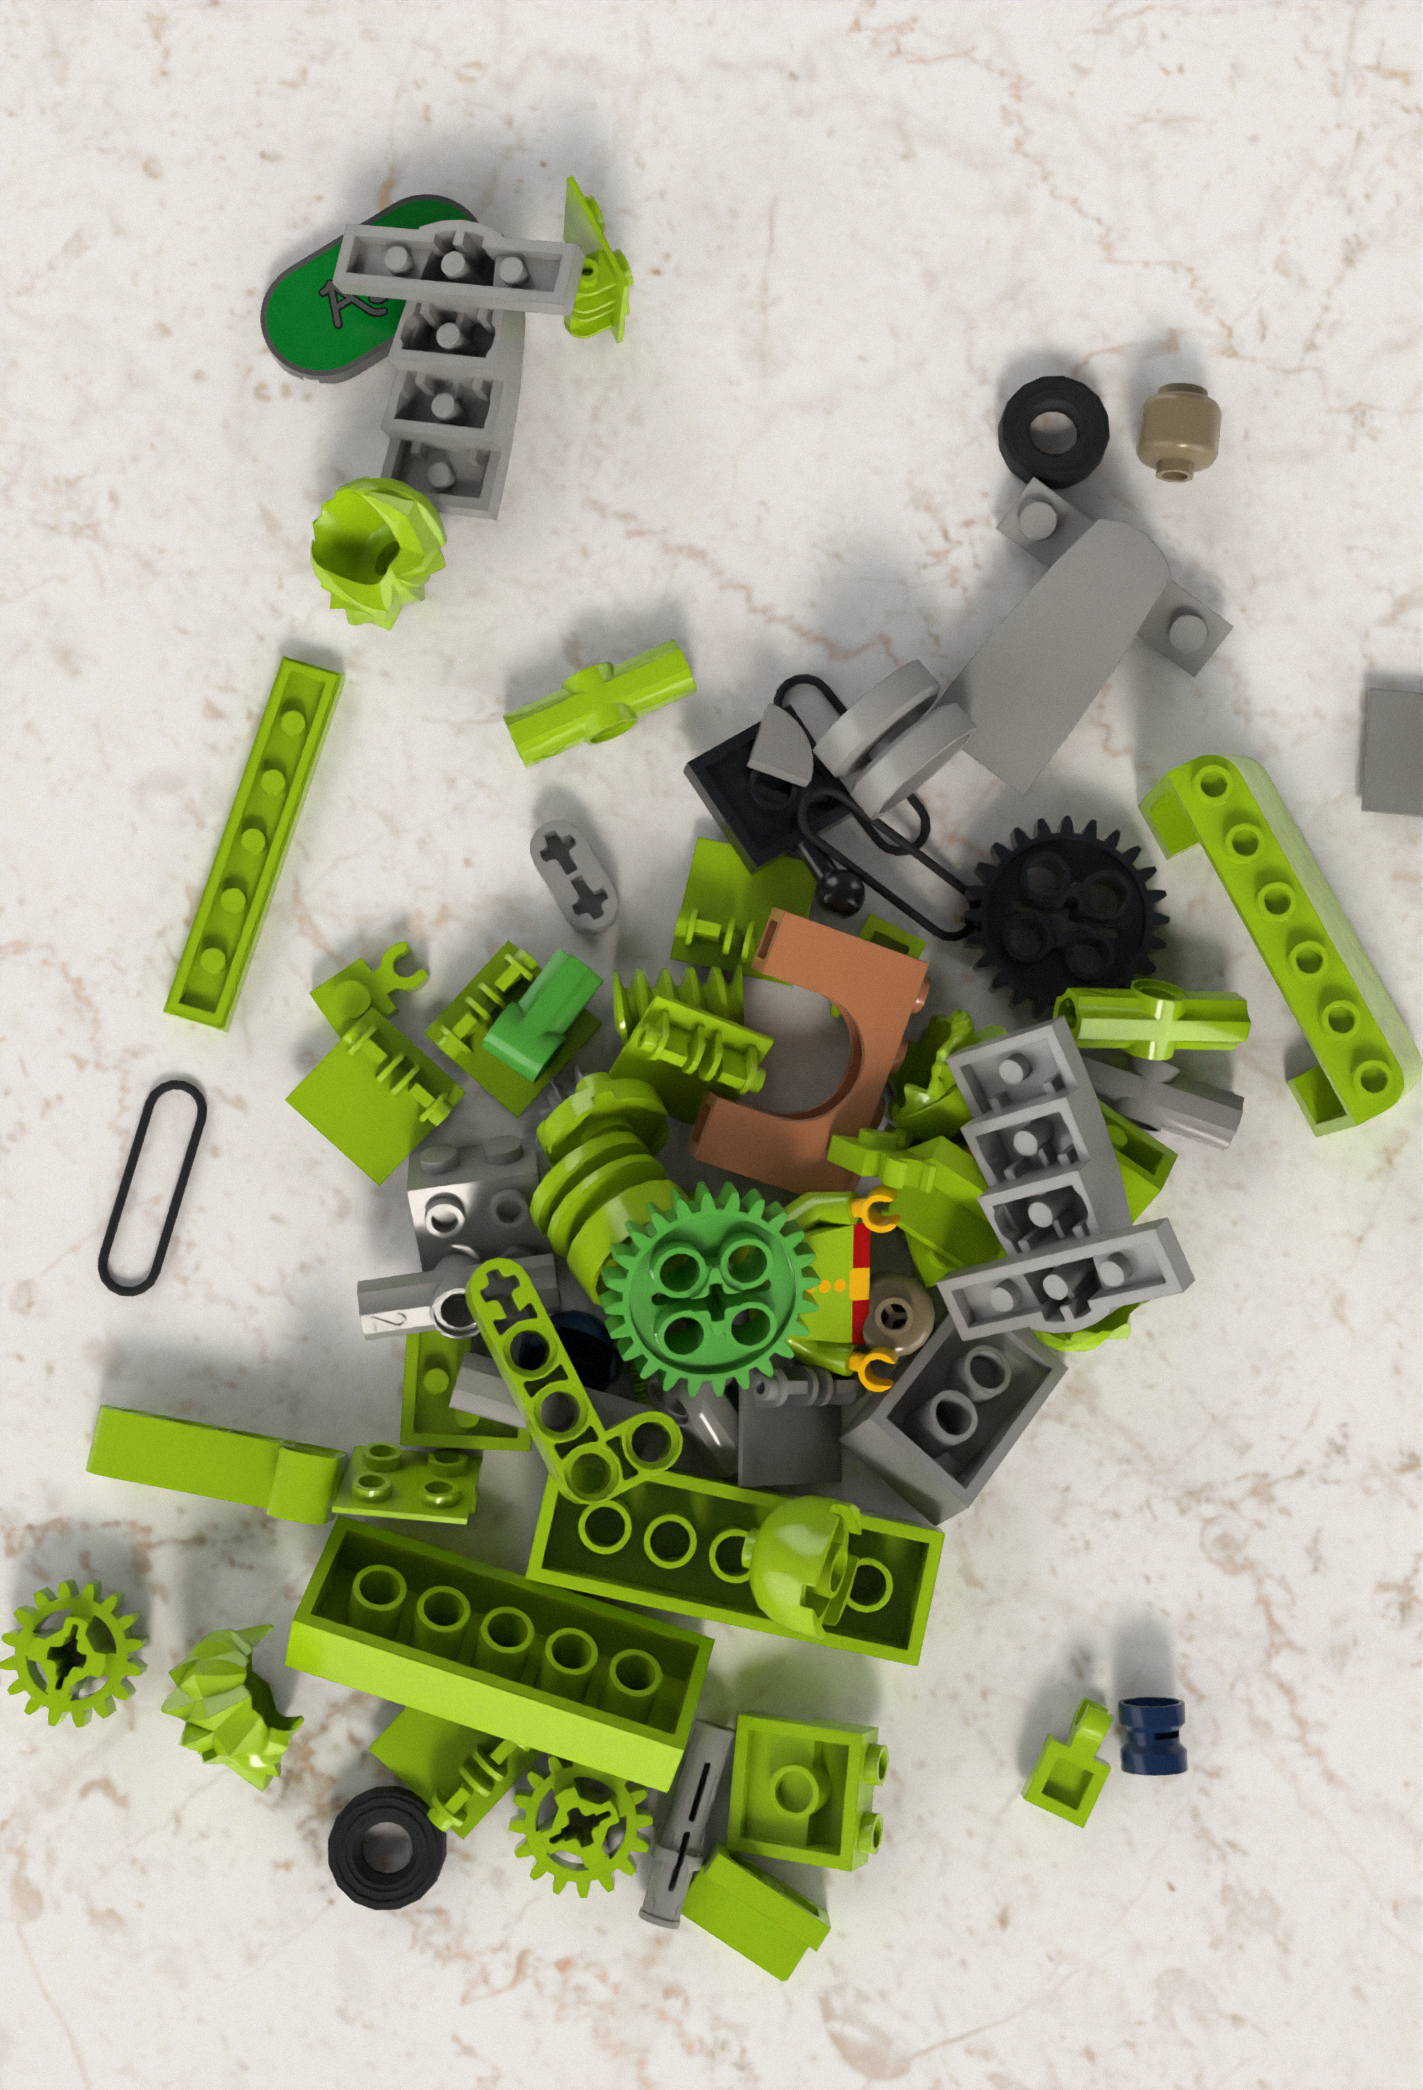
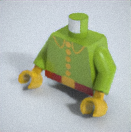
(839, 1234)

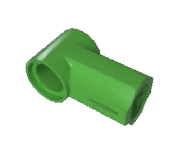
(534, 1029)

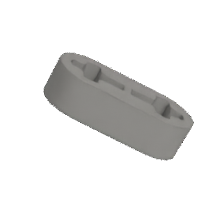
(587, 869)

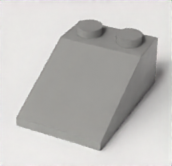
(952, 1415)

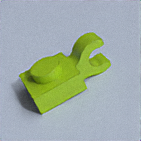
(1067, 1772)

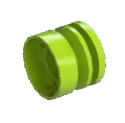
(592, 1196)

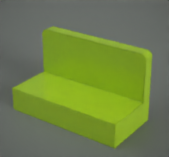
(950, 1215)
(754, 1912)

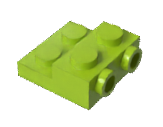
(806, 1790)

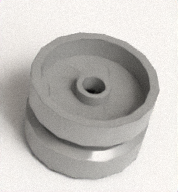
(893, 739)

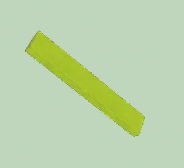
(254, 844)

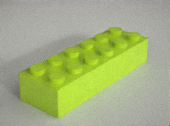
(681, 1547)
(500, 1653)

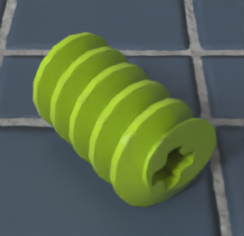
(713, 997)

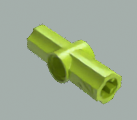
(600, 703)
(1154, 1018)

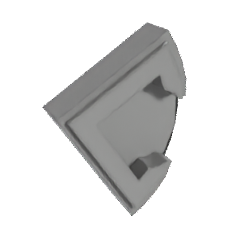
(782, 748)

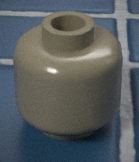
(1179, 431)
(919, 1313)

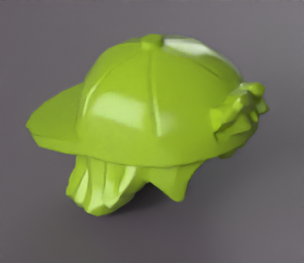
(924, 1089)

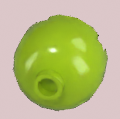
(803, 1562)

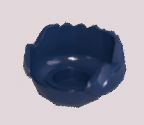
(587, 1345)

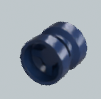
(1152, 1736)

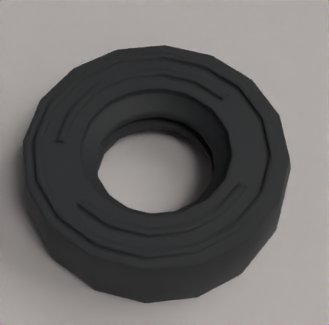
(1061, 396)
(349, 1865)

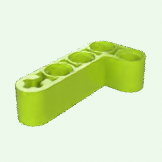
(557, 1375)
(218, 1462)

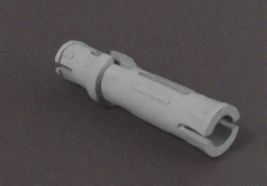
(667, 1893)

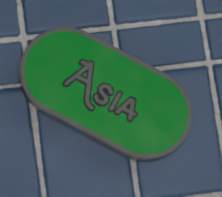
(332, 334)

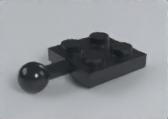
(762, 816)

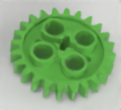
(709, 1233)

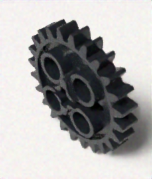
(1076, 864)

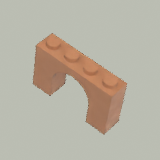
(875, 997)

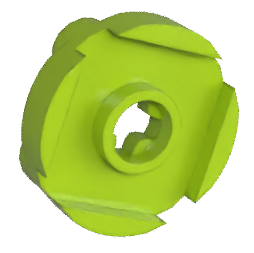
(603, 1108)

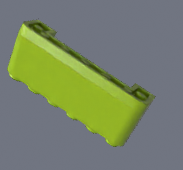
(1299, 932)

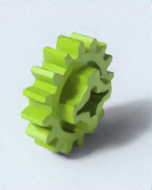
(47, 1648)
(592, 1847)

